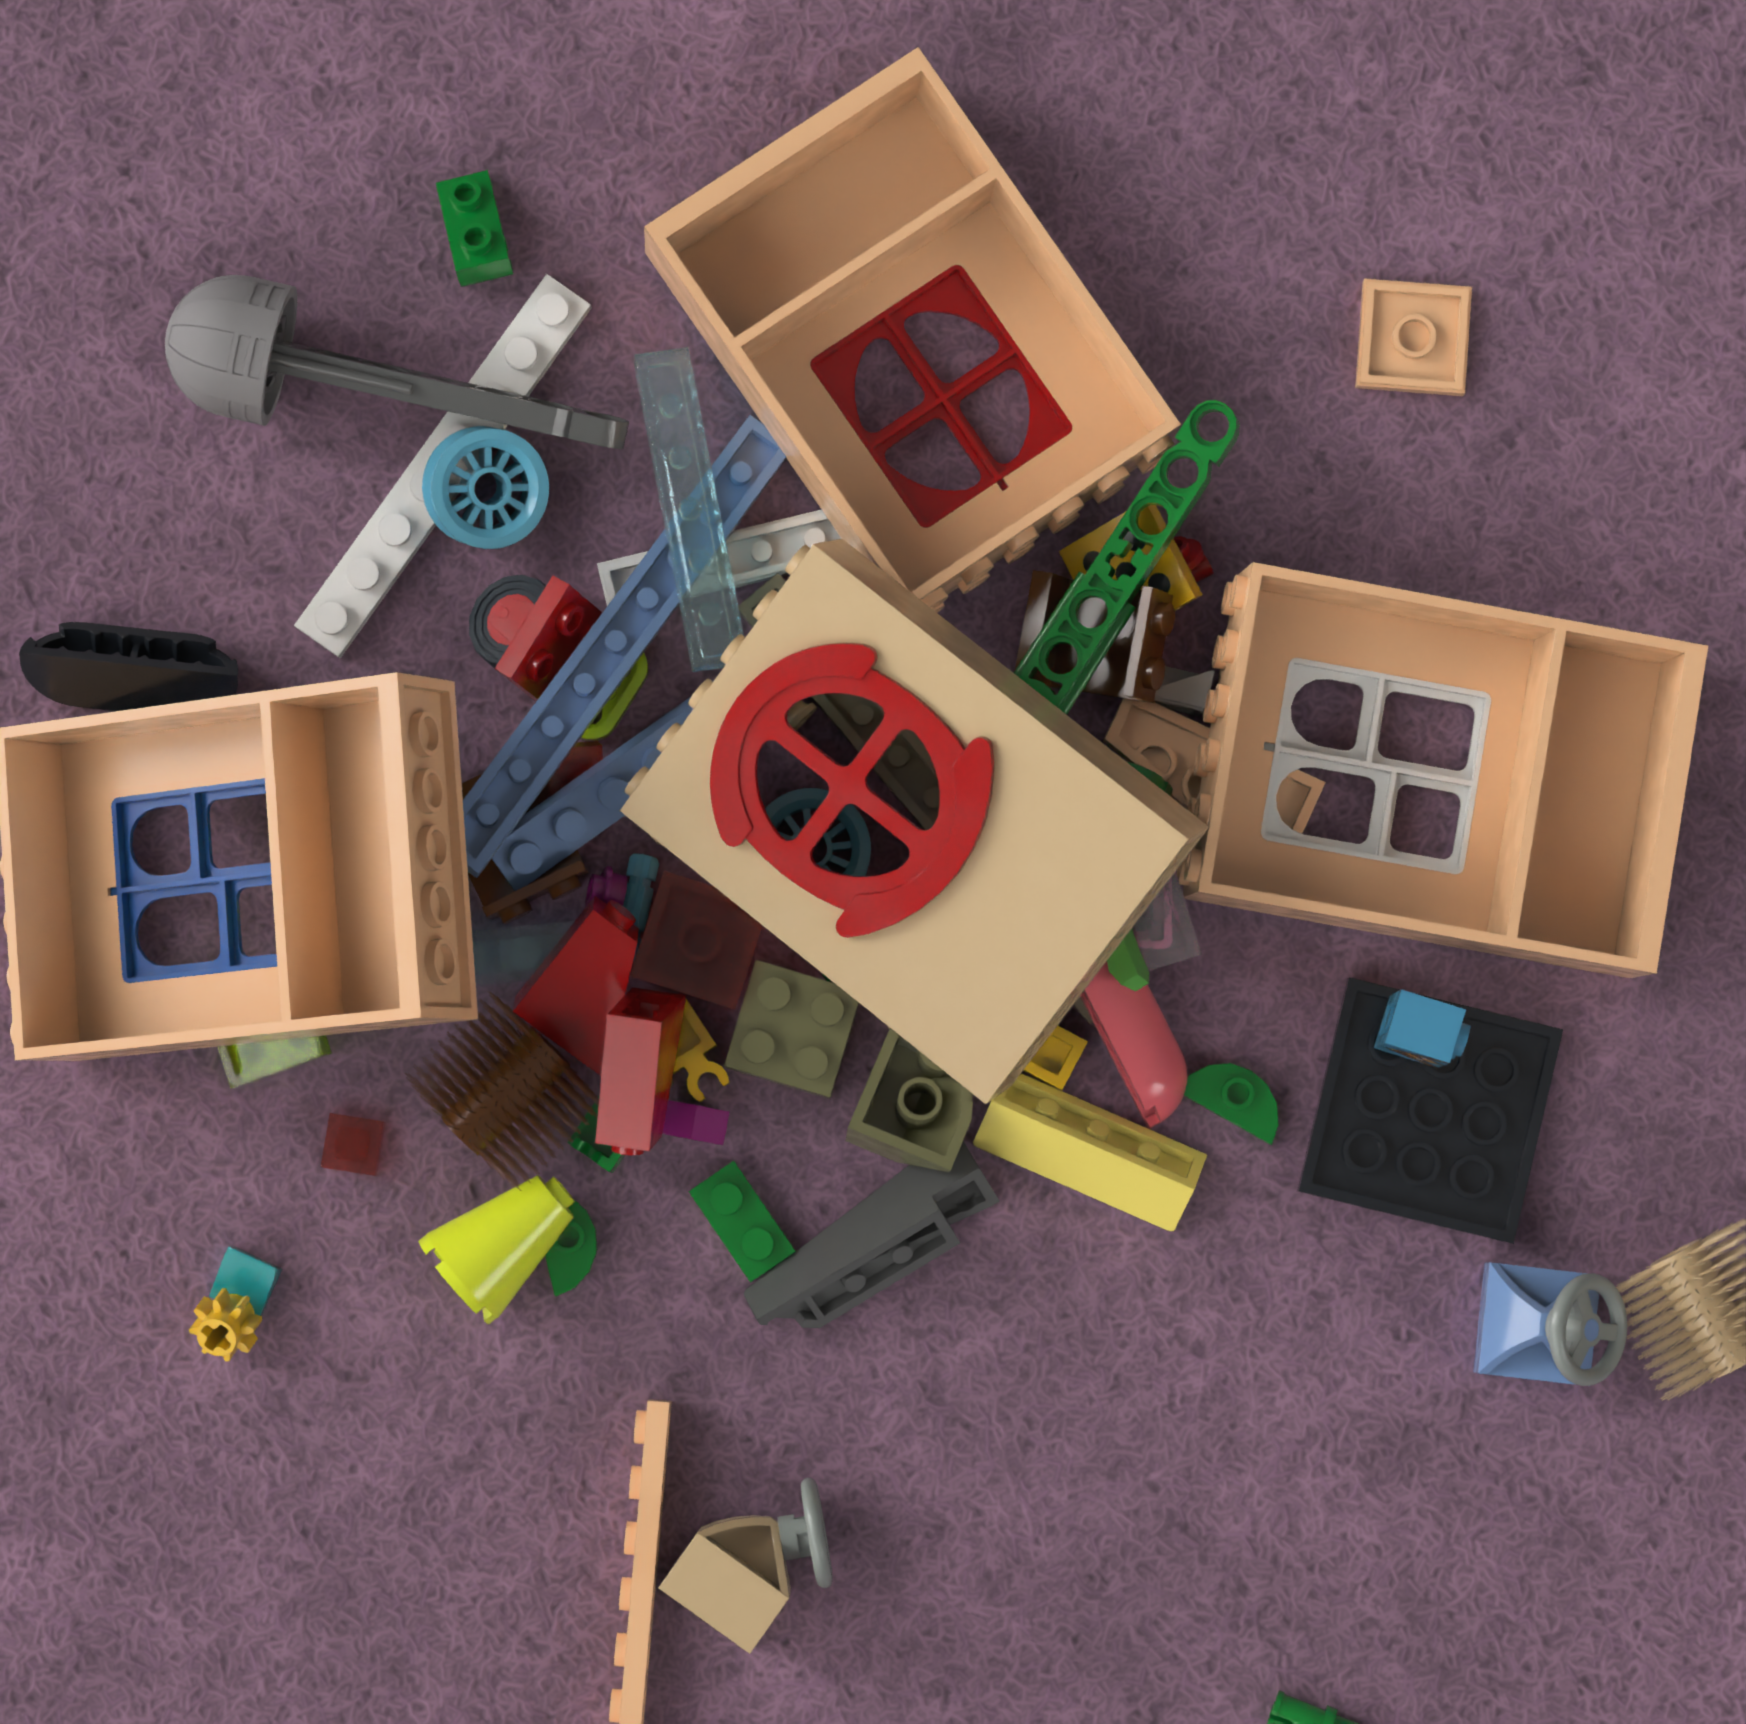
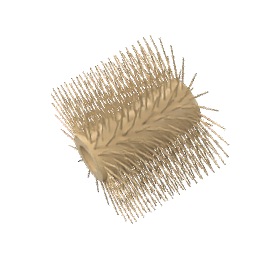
(1702, 1308)

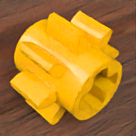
(225, 1324)

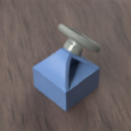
(1547, 1325)

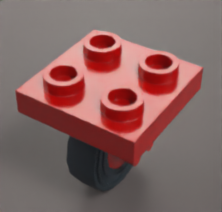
(529, 628)

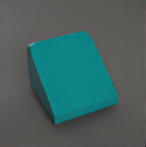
(246, 1276)

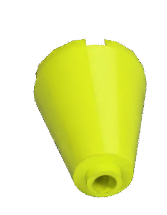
(500, 1243)

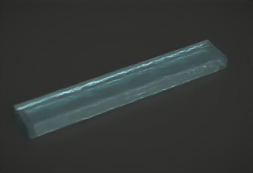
(689, 504)

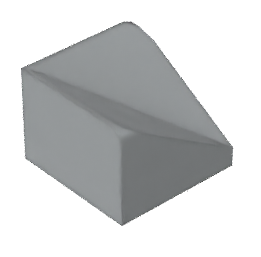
(1184, 691)

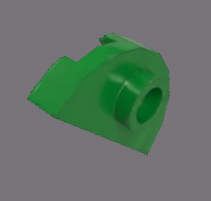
(1236, 1097)
(572, 1252)

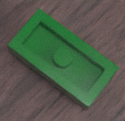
(742, 1221)

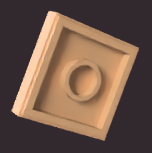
(1413, 337)

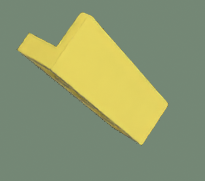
(1091, 1151)

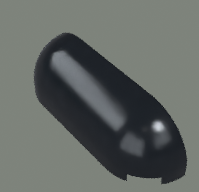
(126, 667)

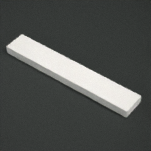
(753, 551)

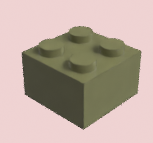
(792, 1030)

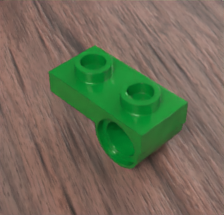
(474, 228)

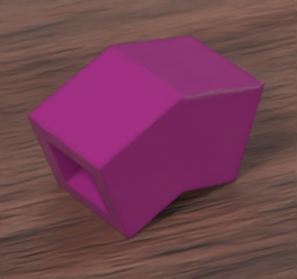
(695, 1122)

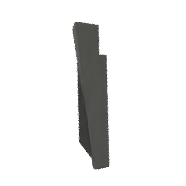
(873, 1244)

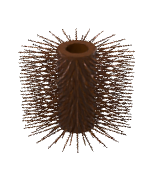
(504, 1091)

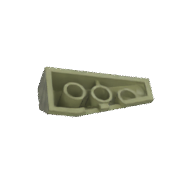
(911, 1109)

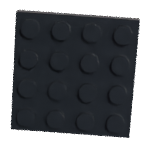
(1428, 1139)

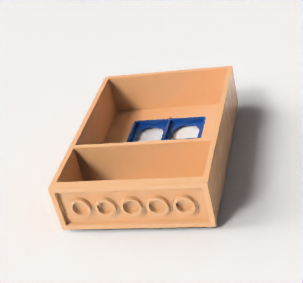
(358, 869)

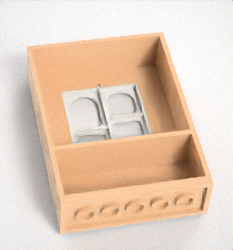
(1561, 795)

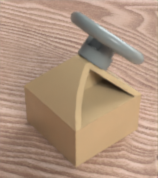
(738, 1568)

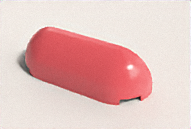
(1138, 1045)

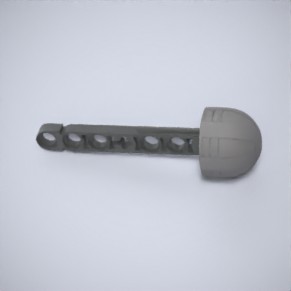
(235, 345)

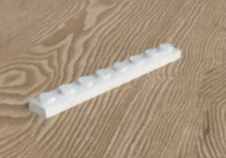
(402, 518)

